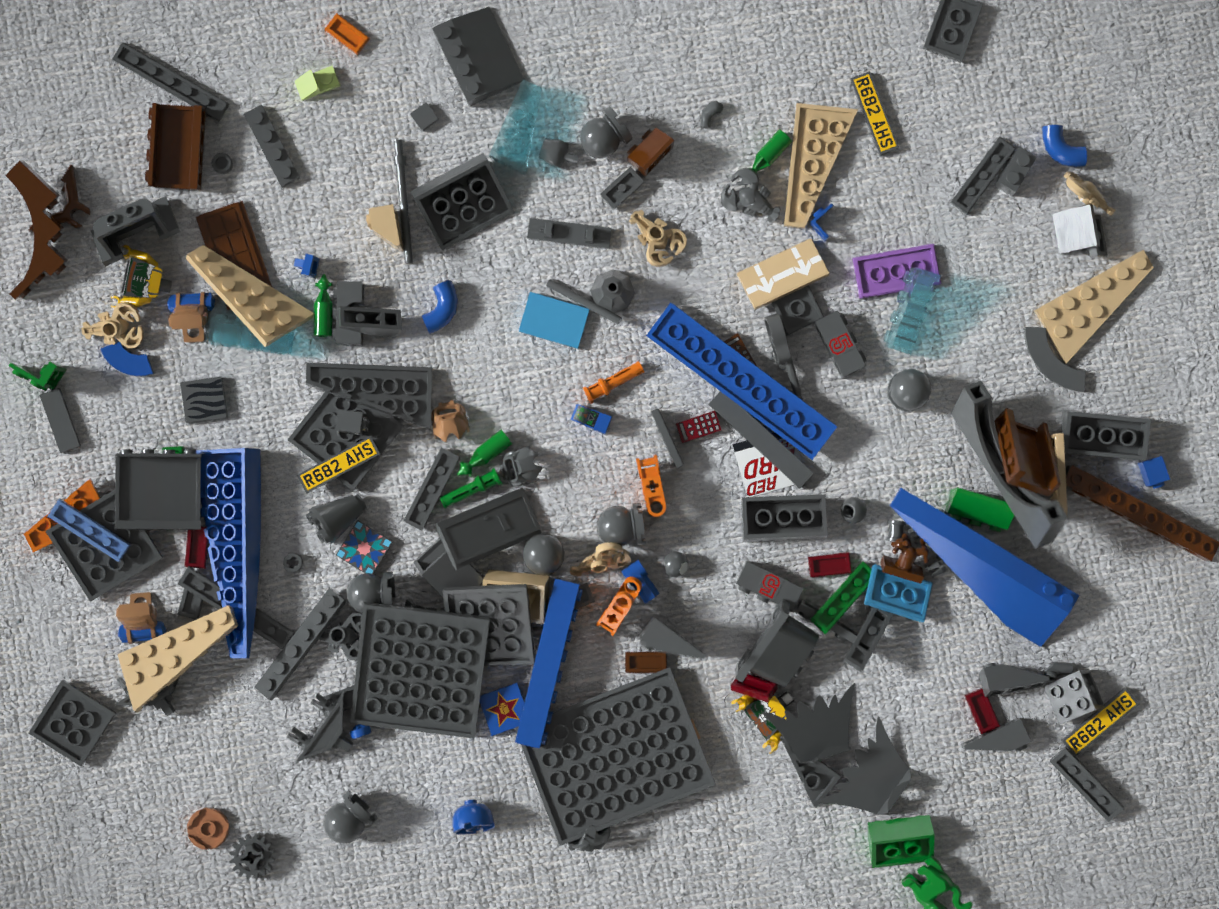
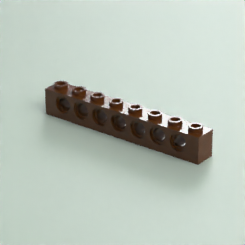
(1140, 514)

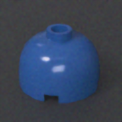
(472, 818)

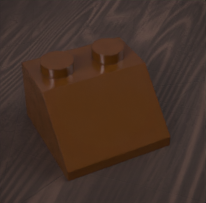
(650, 151)

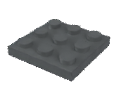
(72, 722)

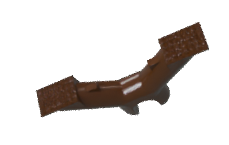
(72, 201)

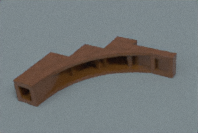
(38, 198)

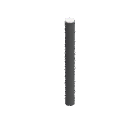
(583, 301)

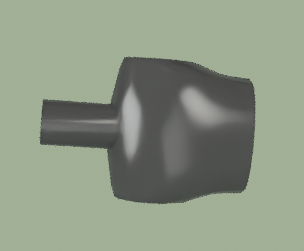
(555, 153)

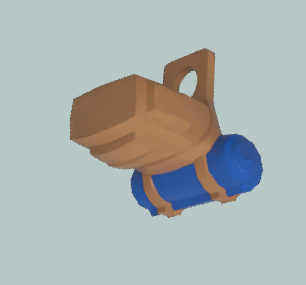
(190, 312)
(139, 620)

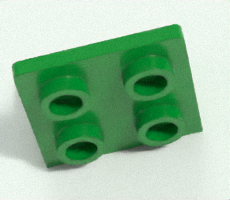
(49, 379)

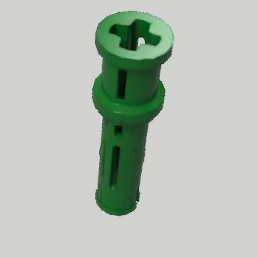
(482, 483)

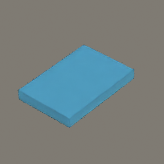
(554, 320)
(898, 595)

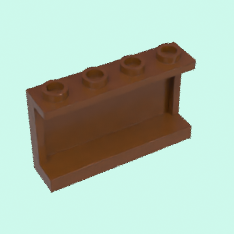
(176, 146)
(1027, 455)

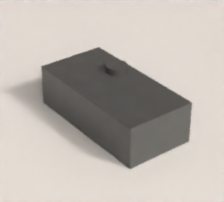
(1105, 434)
(784, 518)

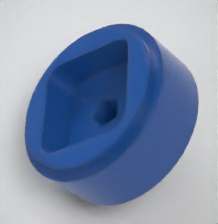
(359, 731)

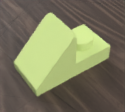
(316, 83)

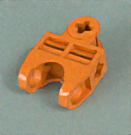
(651, 476)
(619, 606)

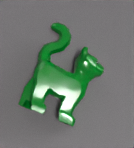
(935, 885)

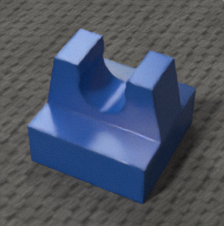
(308, 265)

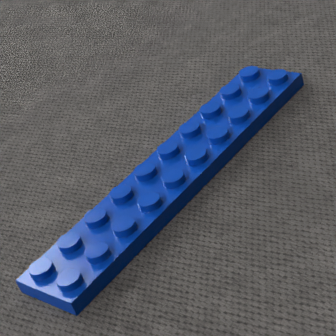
(741, 381)

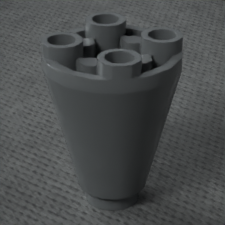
(335, 517)

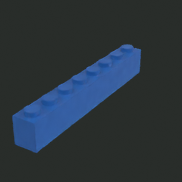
(547, 663)

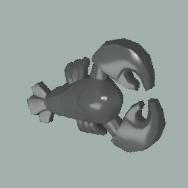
(750, 196)
(343, 635)

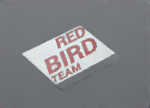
(757, 471)

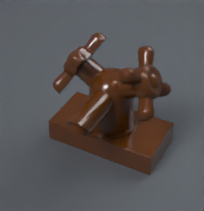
(904, 565)

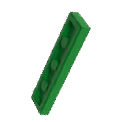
(842, 598)

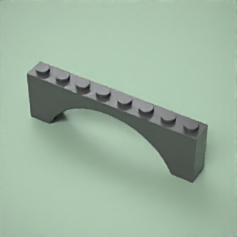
(1038, 516)

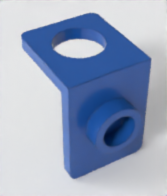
(819, 214)

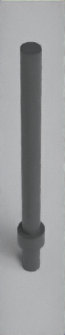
(399, 162)

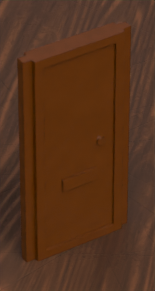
(232, 237)

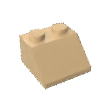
(385, 224)

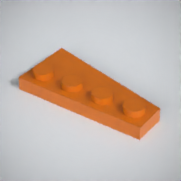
(79, 499)

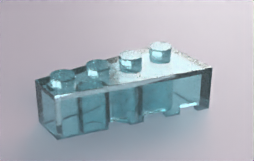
(517, 131)
(910, 310)
(235, 333)

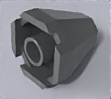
(612, 300)

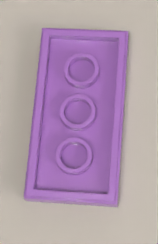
(885, 271)

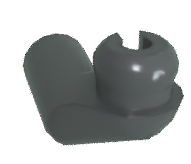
(708, 111)
(1057, 668)

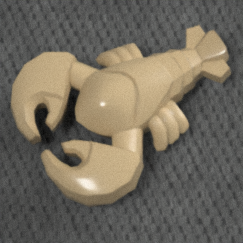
(1087, 192)
(657, 239)
(116, 326)
(603, 559)

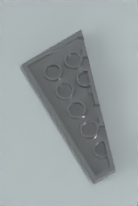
(388, 389)

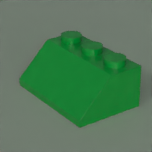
(979, 509)
(900, 841)

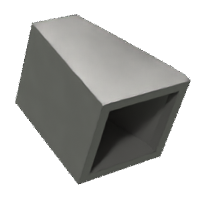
(439, 571)

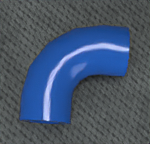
(1060, 150)
(445, 309)

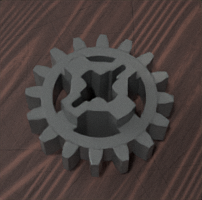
(253, 865)

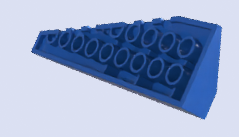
(233, 517)
(1009, 586)

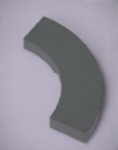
(1049, 364)

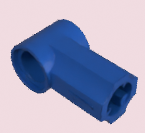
(648, 589)

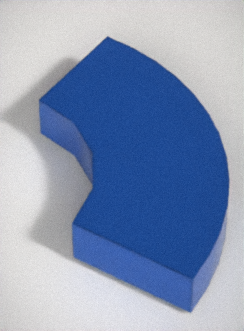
(126, 362)

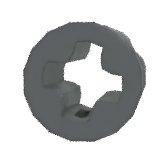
(895, 530)

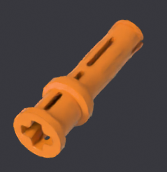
(604, 386)

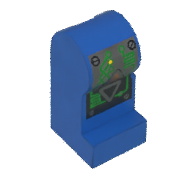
(591, 419)

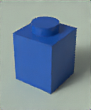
(1154, 472)

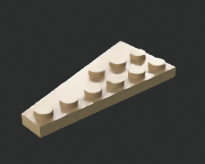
(815, 146)
(255, 303)
(1081, 311)
(166, 657)

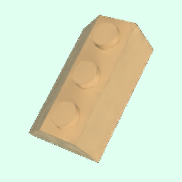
(537, 586)

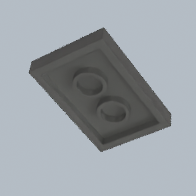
(952, 28)

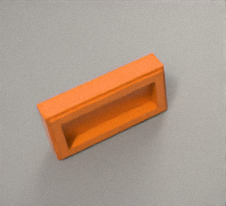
(347, 34)

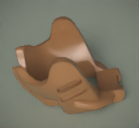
(449, 423)

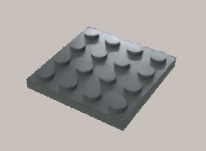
(320, 441)
(95, 569)
(509, 624)

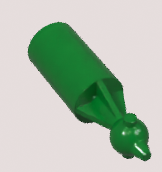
(771, 150)
(323, 310)
(486, 452)

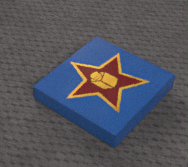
(502, 708)

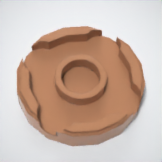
(208, 828)

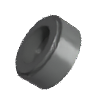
(222, 163)

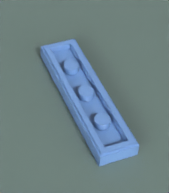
(89, 530)

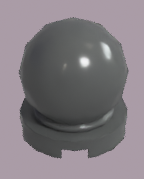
(603, 135)
(909, 390)
(621, 525)
(543, 554)
(371, 589)
(347, 819)

